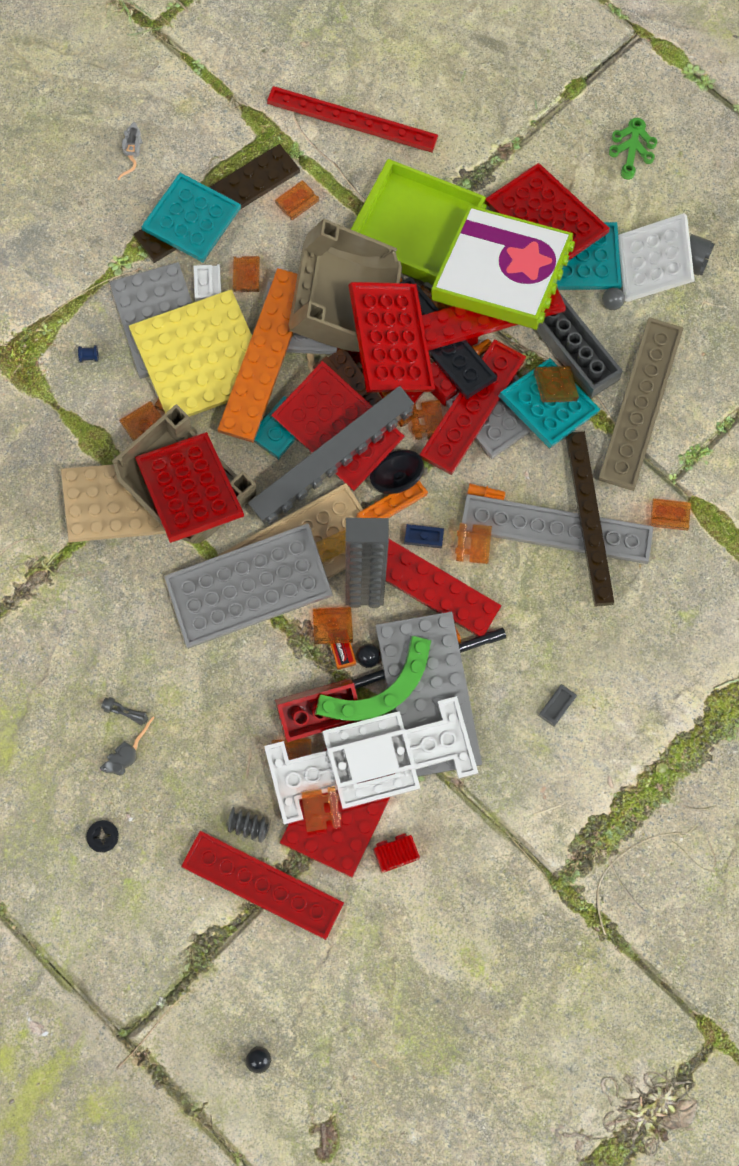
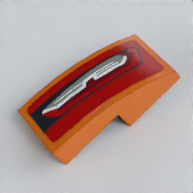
(343, 655)

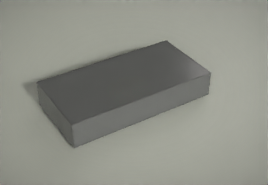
(557, 705)

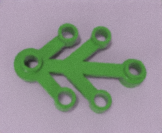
(633, 145)

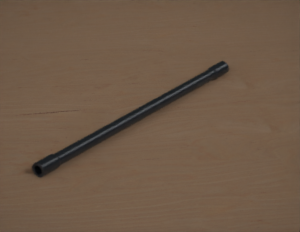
(488, 638)

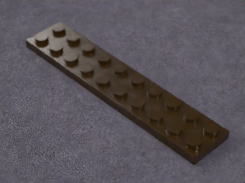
(241, 186)

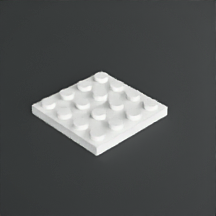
(655, 257)

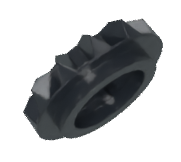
(95, 831)

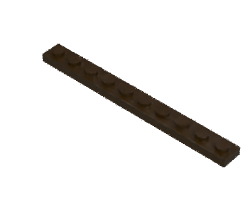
(589, 519)

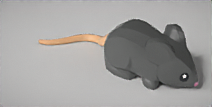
(124, 756)

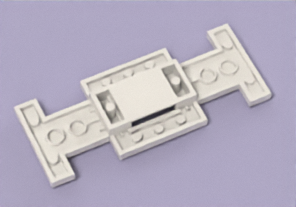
(368, 752)

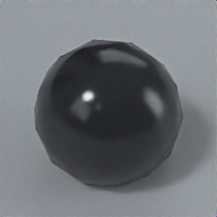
(368, 655)
(258, 1060)

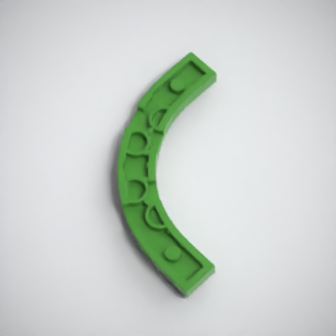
(387, 700)

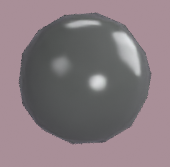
(613, 298)

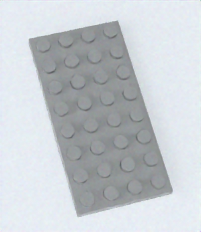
(248, 586)
(440, 680)

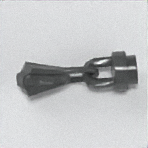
(137, 716)

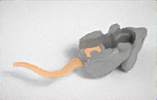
(131, 145)

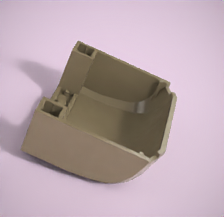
(328, 264)
(170, 429)

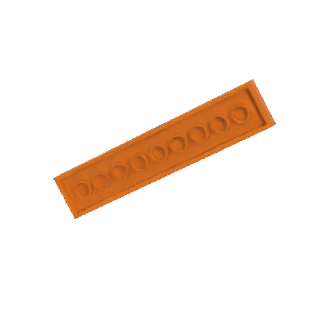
(261, 361)

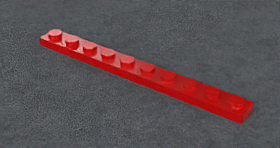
(352, 119)

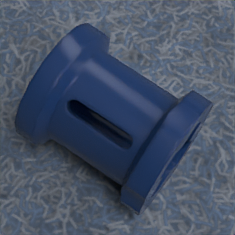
(88, 353)

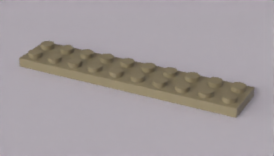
(640, 404)

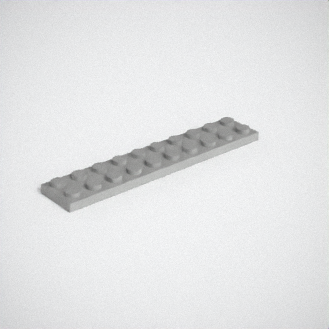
(555, 528)

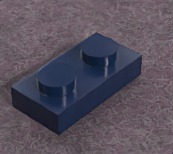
(424, 536)

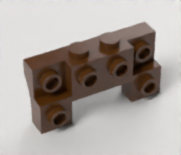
(351, 373)

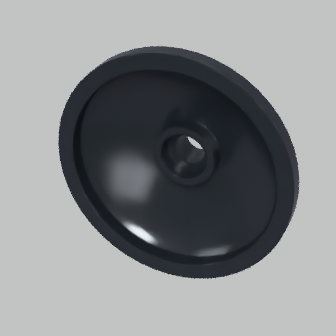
(397, 472)

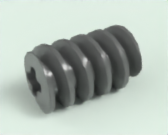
(248, 825)

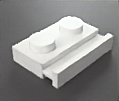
(206, 281)

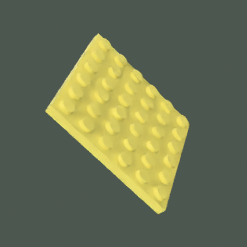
(194, 352)

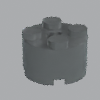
(700, 251)

